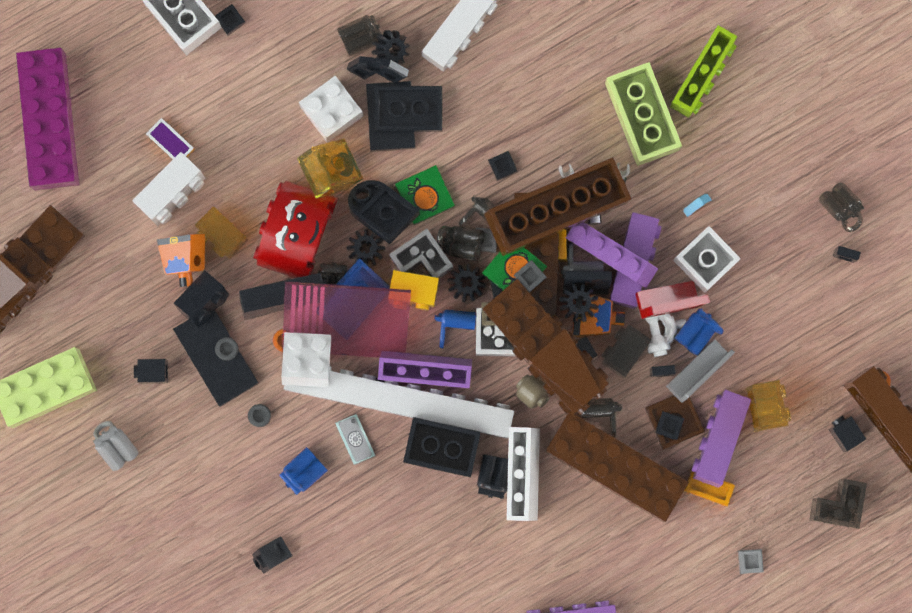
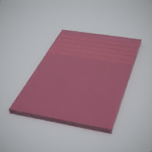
(356, 317)

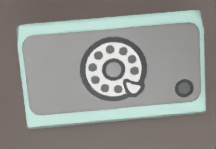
(355, 439)

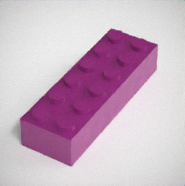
(47, 119)

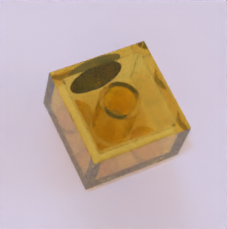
(330, 168)
(768, 406)

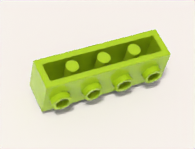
(707, 65)

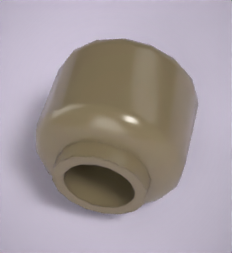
(531, 392)

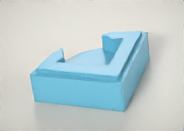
(697, 204)

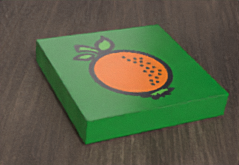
(427, 193)
(503, 268)

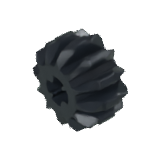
(388, 41)
(374, 249)
(467, 291)
(573, 297)

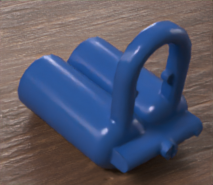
(455, 319)
(698, 331)
(302, 471)

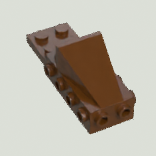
(32, 261)
(547, 349)

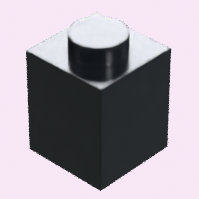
(151, 371)
(846, 433)

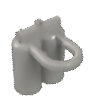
(114, 445)

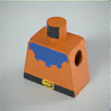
(183, 256)
(602, 319)

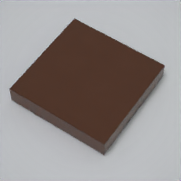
(691, 425)

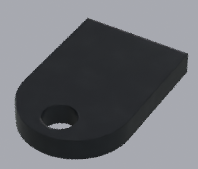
(383, 209)

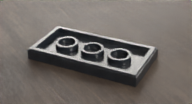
(223, 378)

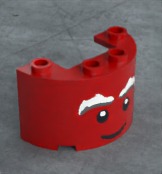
(293, 230)

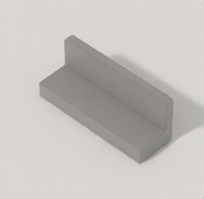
(699, 370)

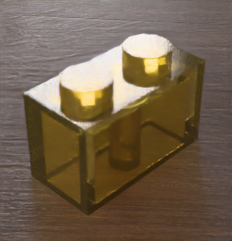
(221, 233)

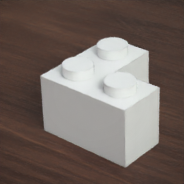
(490, 340)

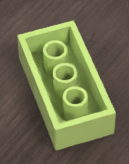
(643, 114)
(44, 387)

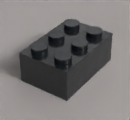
(441, 447)

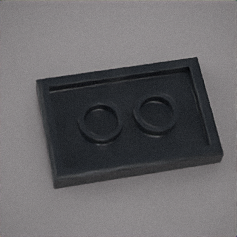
(408, 109)
(386, 140)

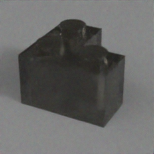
(845, 510)

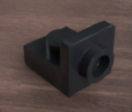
(271, 555)

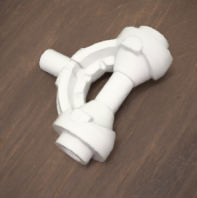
(660, 344)

